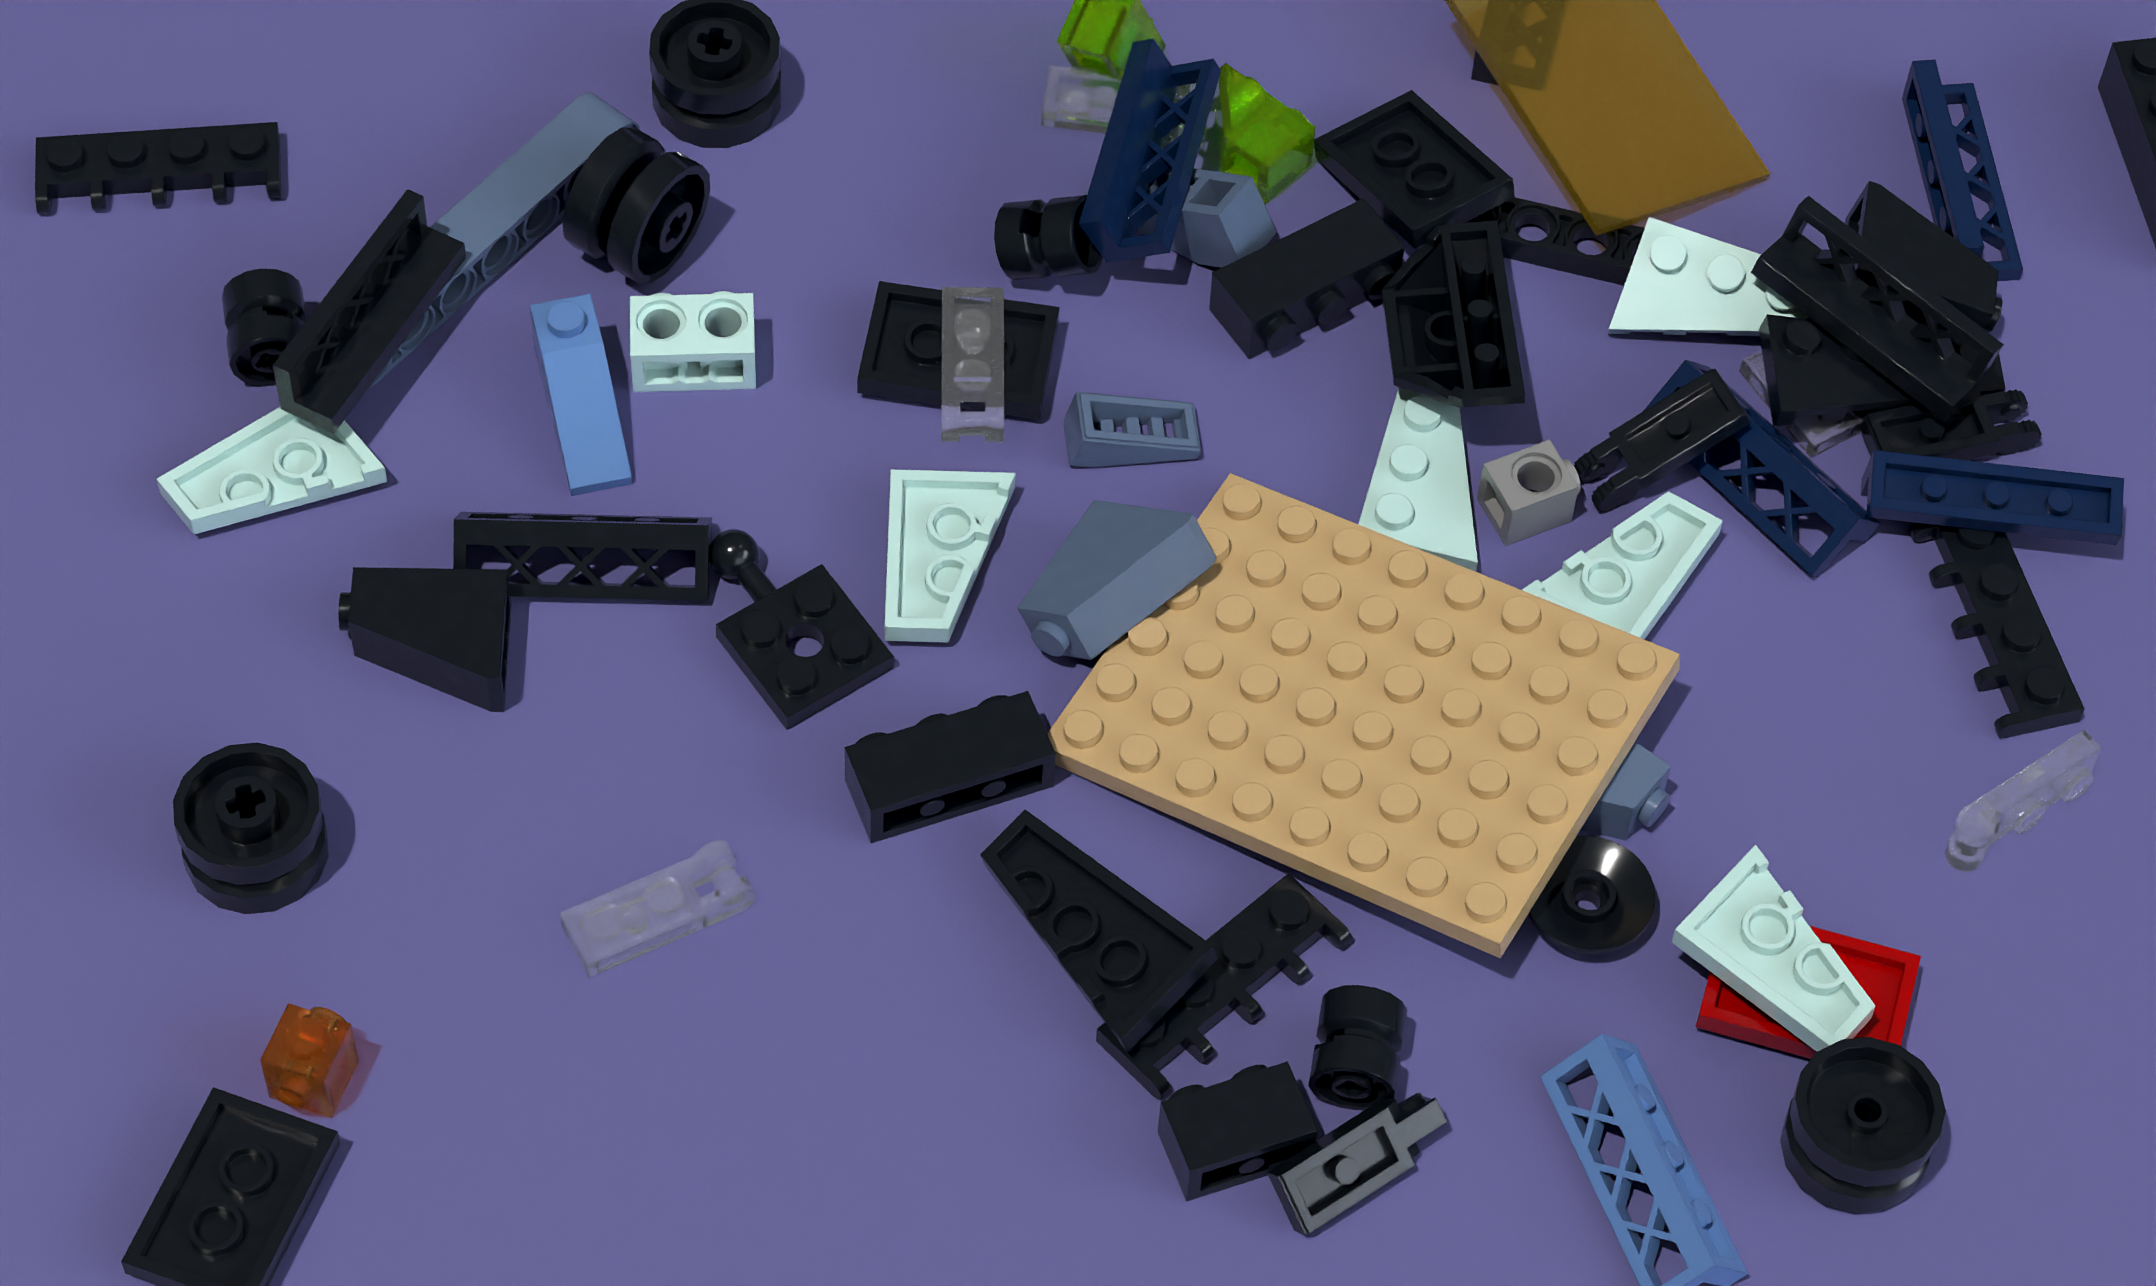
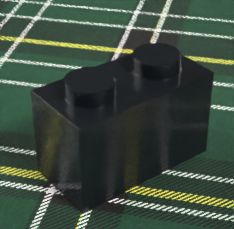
(1234, 1129)

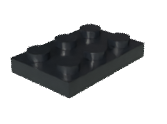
(1413, 167)
(906, 349)
(231, 1196)

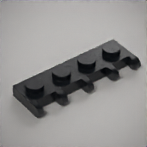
(157, 163)
(2008, 627)
(1249, 953)

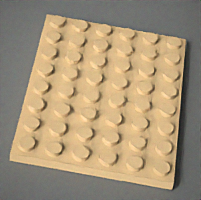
(1367, 715)

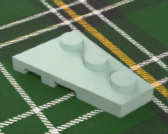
(1694, 286)
(268, 469)
(1422, 481)
(937, 546)
(1636, 569)
(1769, 954)

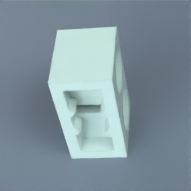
(703, 346)

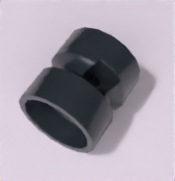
(1043, 239)
(261, 318)
(1358, 1048)

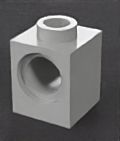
(1524, 513)

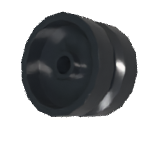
(715, 72)
(636, 205)
(251, 828)
(1862, 1125)

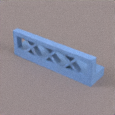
(1661, 1156)

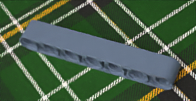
(514, 207)

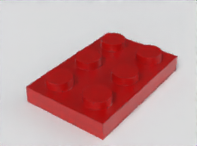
(1881, 971)

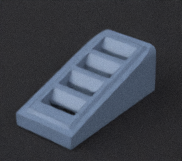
(1111, 448)

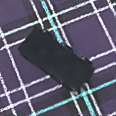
(1305, 279)
(949, 766)

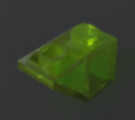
(1102, 32)
(1259, 134)

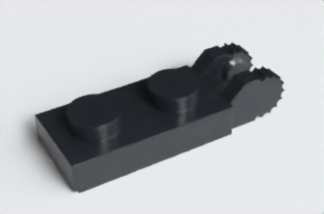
(1963, 436)
(1662, 439)

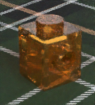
(310, 1059)

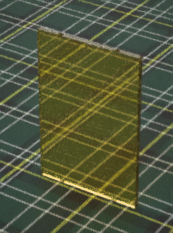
(1613, 104)

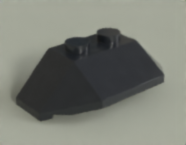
(1454, 320)

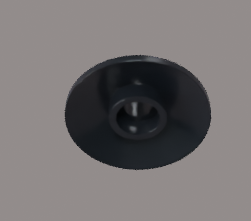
(1608, 878)

